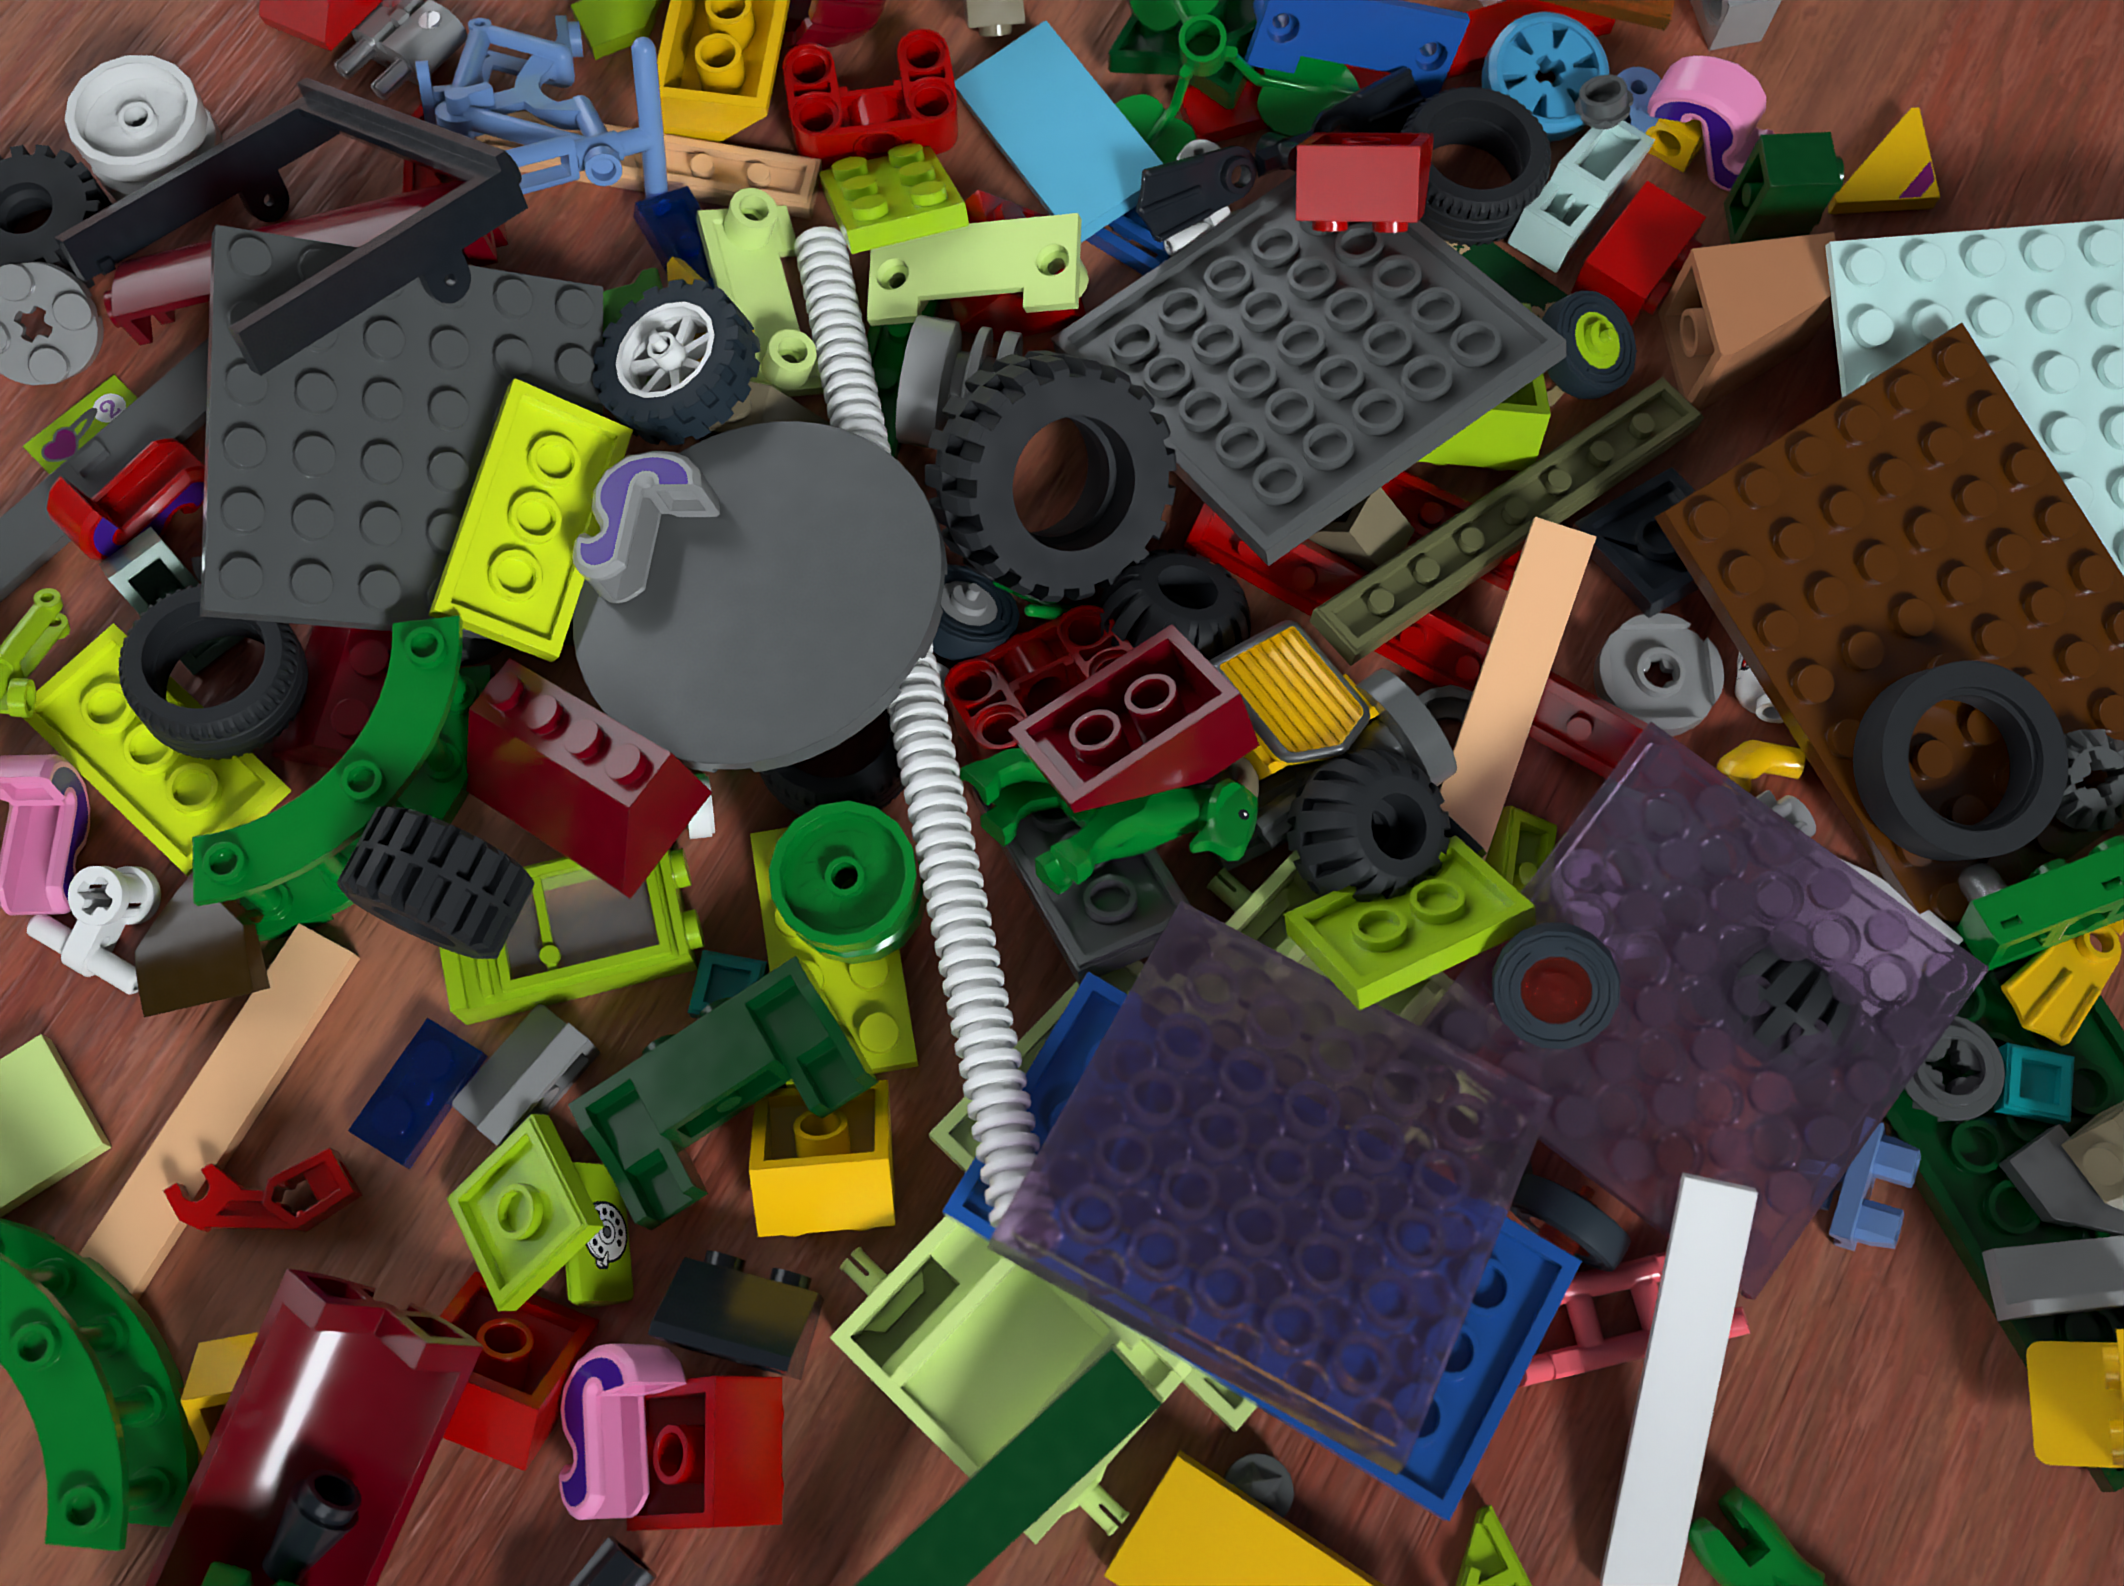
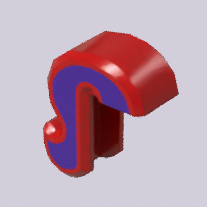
(141, 495)

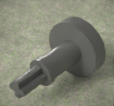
(1400, 728)

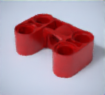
(877, 118)
(1025, 675)

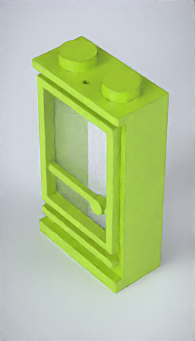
(579, 941)

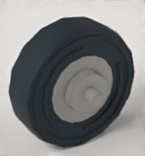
(974, 615)

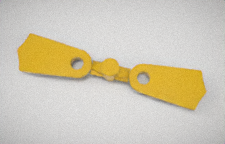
(2063, 982)

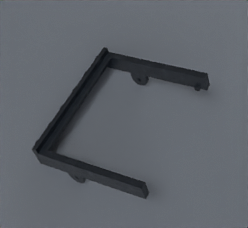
(248, 165)

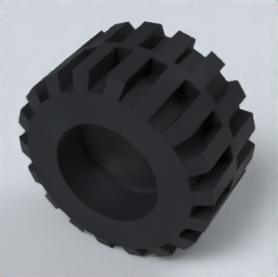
(436, 882)

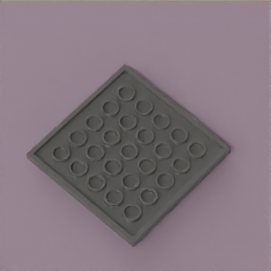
(1311, 361)
(358, 455)

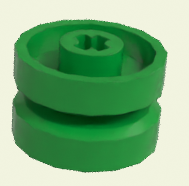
(823, 853)

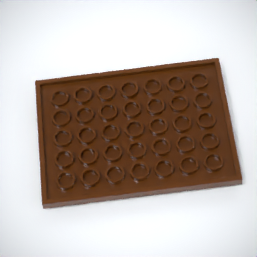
(1903, 541)

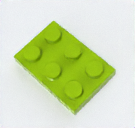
(892, 197)
(1402, 940)

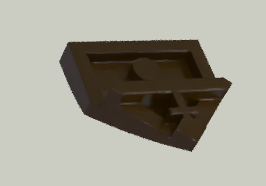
(199, 954)

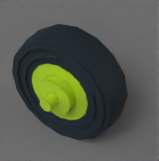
(1597, 345)

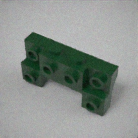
(710, 1074)

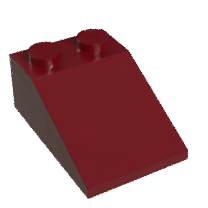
(1139, 726)

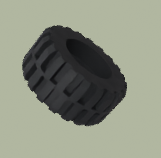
(1122, 488)

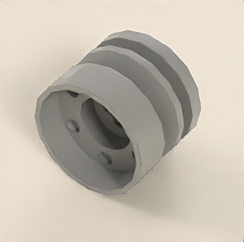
(937, 369)

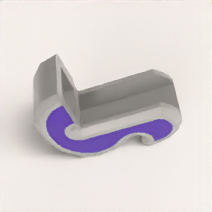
(629, 513)

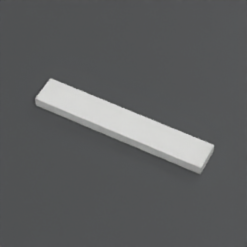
(1679, 1382)

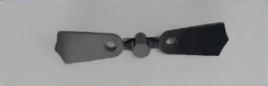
(1198, 186)

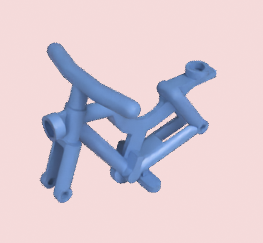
(474, 110)

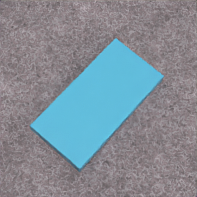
(1058, 129)

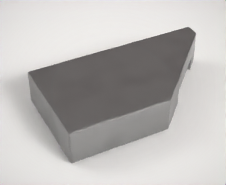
(2058, 1187)

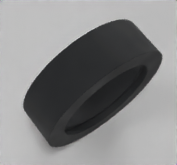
(2034, 749)

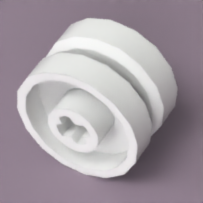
(138, 122)

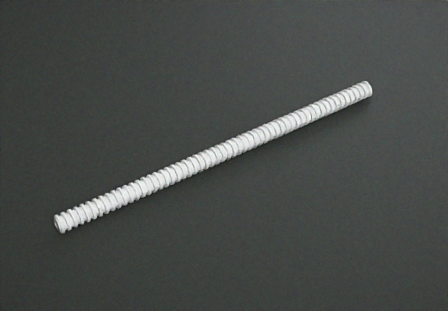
(931, 778)

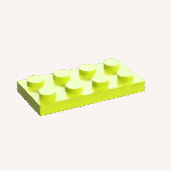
(528, 505)
(149, 783)
(864, 996)

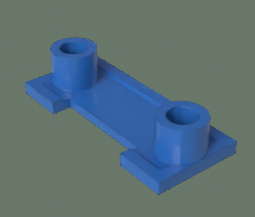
(1359, 34)

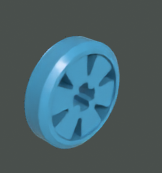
(1545, 44)

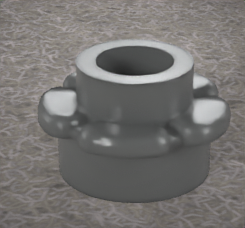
(1604, 102)

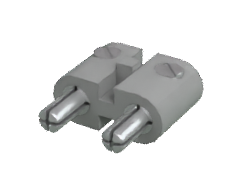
(397, 37)

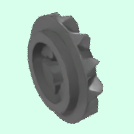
(2100, 807)
(1964, 1097)

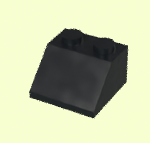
(740, 1315)

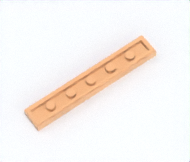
(709, 169)
(1514, 675)
(220, 1106)

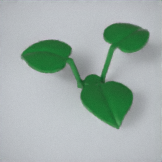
(1285, 102)

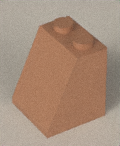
(1743, 312)

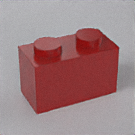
(1642, 252)

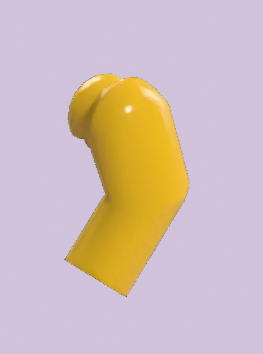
(1759, 757)

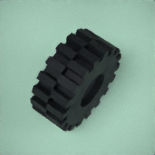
(44, 183)

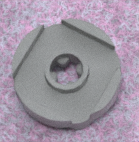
(69, 310)
(1679, 651)

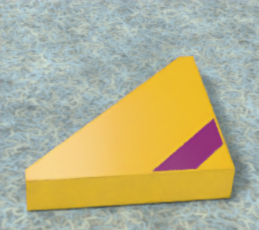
(1894, 175)

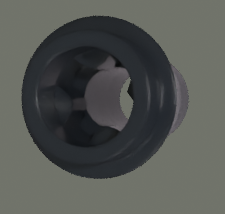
(312, 1523)

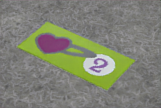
(79, 424)

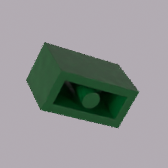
(1783, 187)

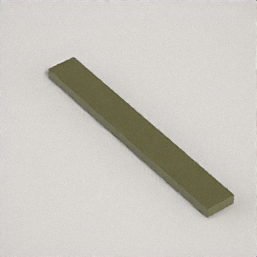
(1499, 522)

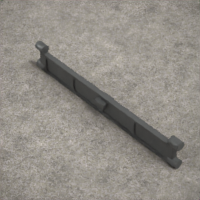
(168, 409)

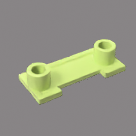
(745, 262)
(980, 262)

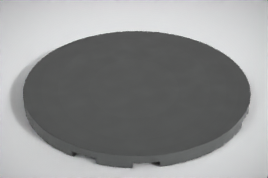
(780, 613)

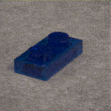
(672, 229)
(417, 1093)

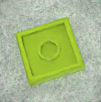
(524, 1212)

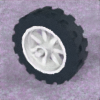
(658, 341)

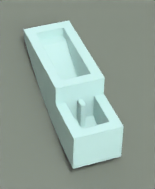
(1579, 193)

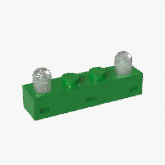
(2044, 910)

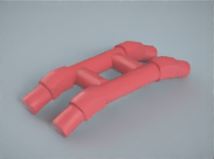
(1592, 1348)

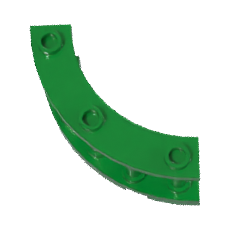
(404, 758)
(95, 1390)

